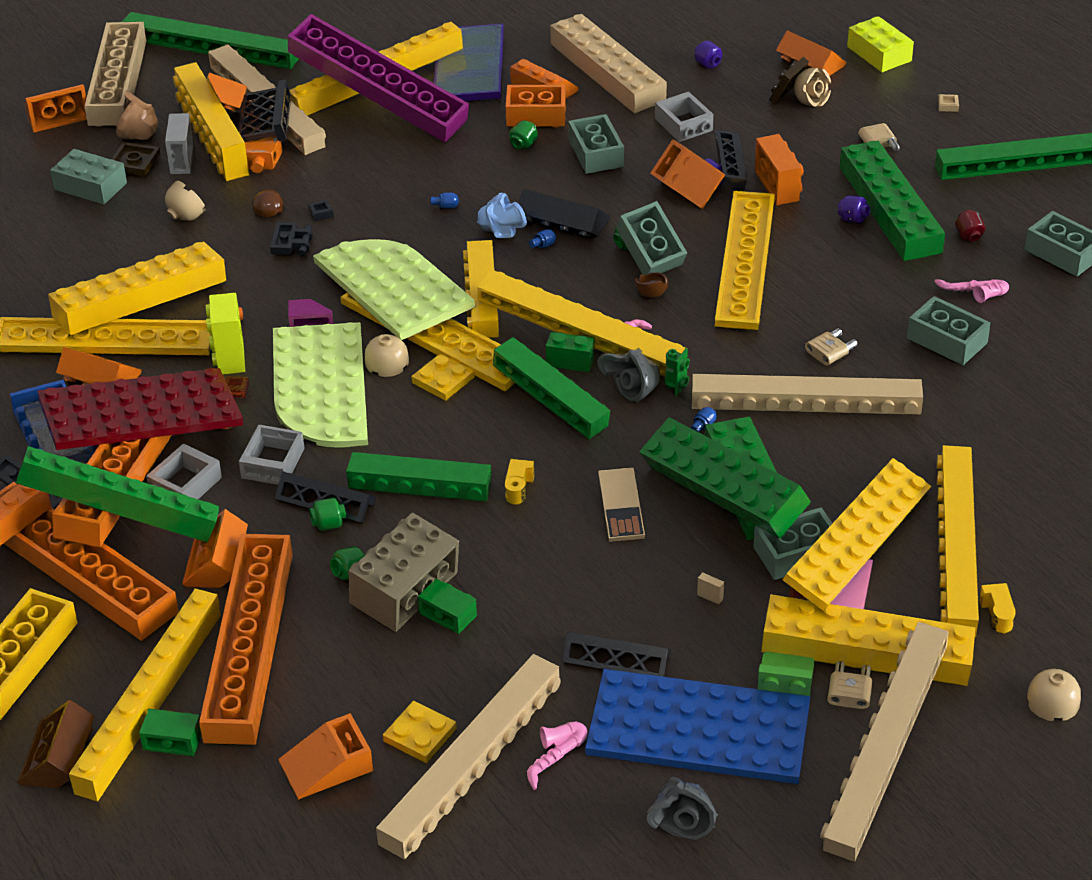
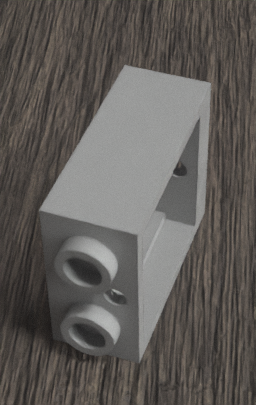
(669, 109)
(179, 143)
(205, 467)
(268, 470)

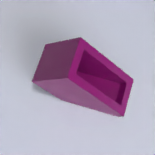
(308, 313)

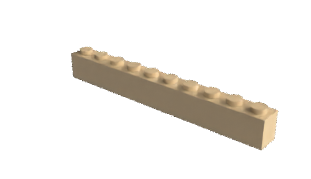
(301, 129)
(807, 394)
(885, 742)
(467, 757)

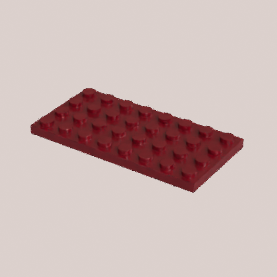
(138, 408)

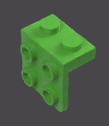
(786, 673)

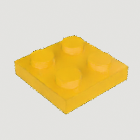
(442, 377)
(419, 731)

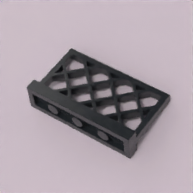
(279, 113)

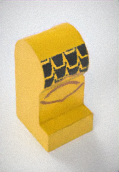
(517, 475)
(1000, 605)

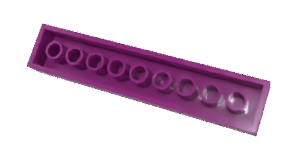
(378, 78)

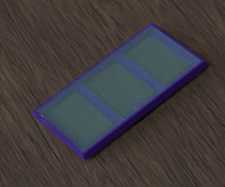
(476, 68)

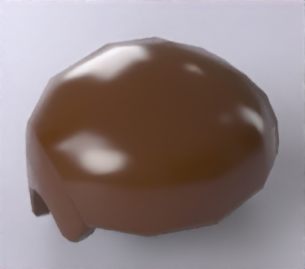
(267, 203)
(651, 285)

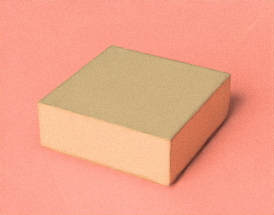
(948, 103)
(710, 588)

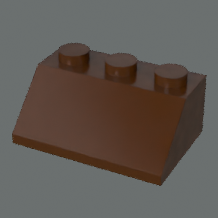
(57, 746)

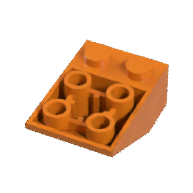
(687, 173)
(327, 757)

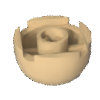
(812, 87)
(183, 203)
(386, 355)
(1054, 695)

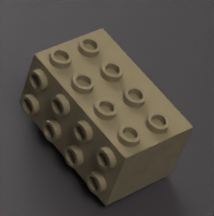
(400, 568)

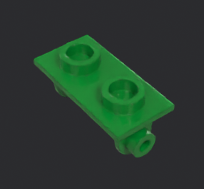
(677, 377)

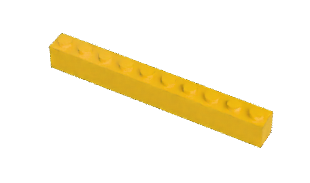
(411, 54)
(571, 318)
(958, 537)
(146, 691)

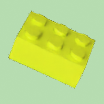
(880, 44)
(227, 333)

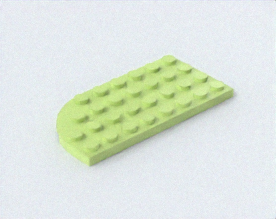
(394, 284)
(321, 383)

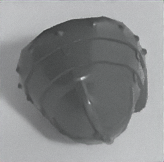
(632, 373)
(682, 810)

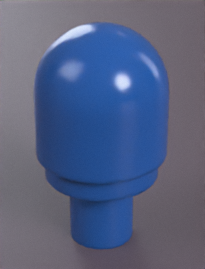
(445, 200)
(543, 239)
(705, 416)

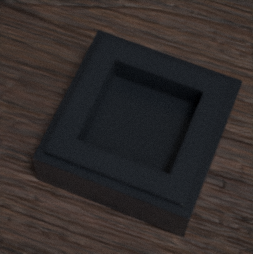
(320, 210)

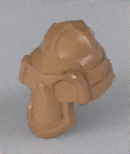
(137, 120)

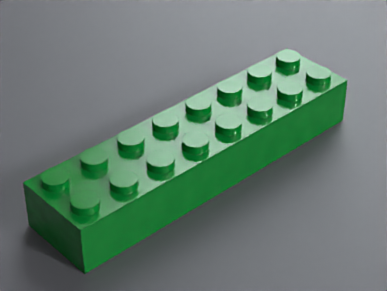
(892, 200)
(725, 477)

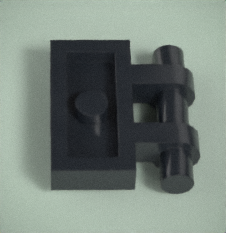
(285, 239)

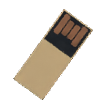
(621, 504)

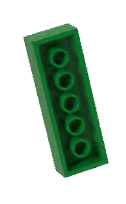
(744, 439)

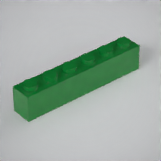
(551, 388)
(419, 476)

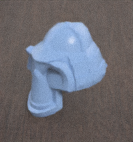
(501, 217)

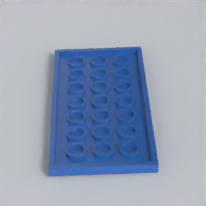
(699, 726)

